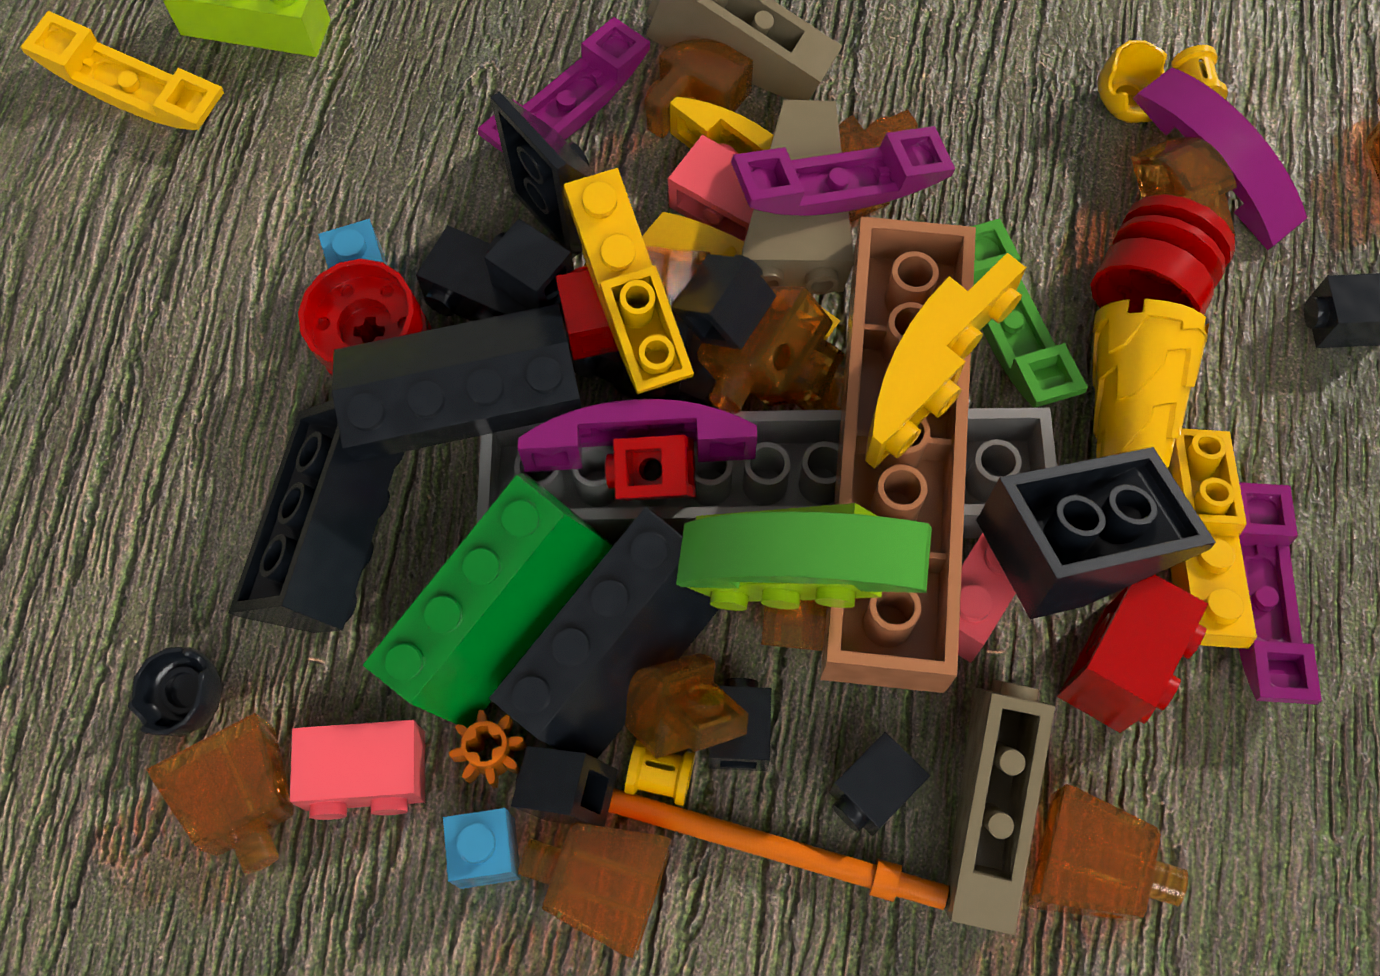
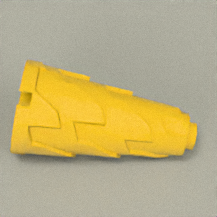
(1144, 374)

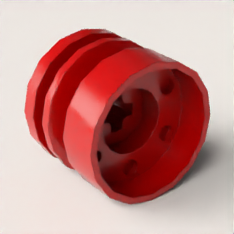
(1165, 253)
(355, 306)

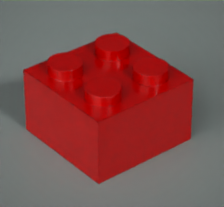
(1134, 652)

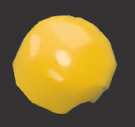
(1126, 74)

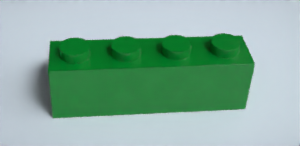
(488, 603)

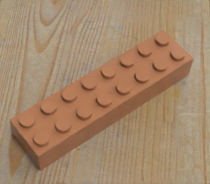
(903, 635)

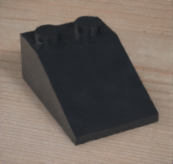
(538, 167)
(1089, 529)

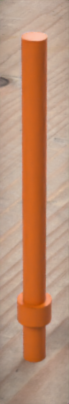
(883, 878)

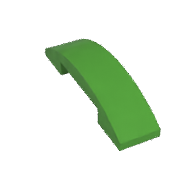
(1022, 341)
(806, 549)

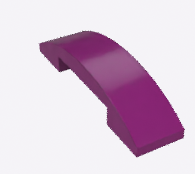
(587, 85)
(845, 180)
(1263, 184)
(560, 440)
(1278, 661)

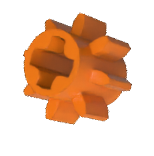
(473, 742)

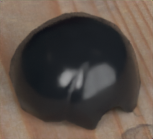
(175, 692)

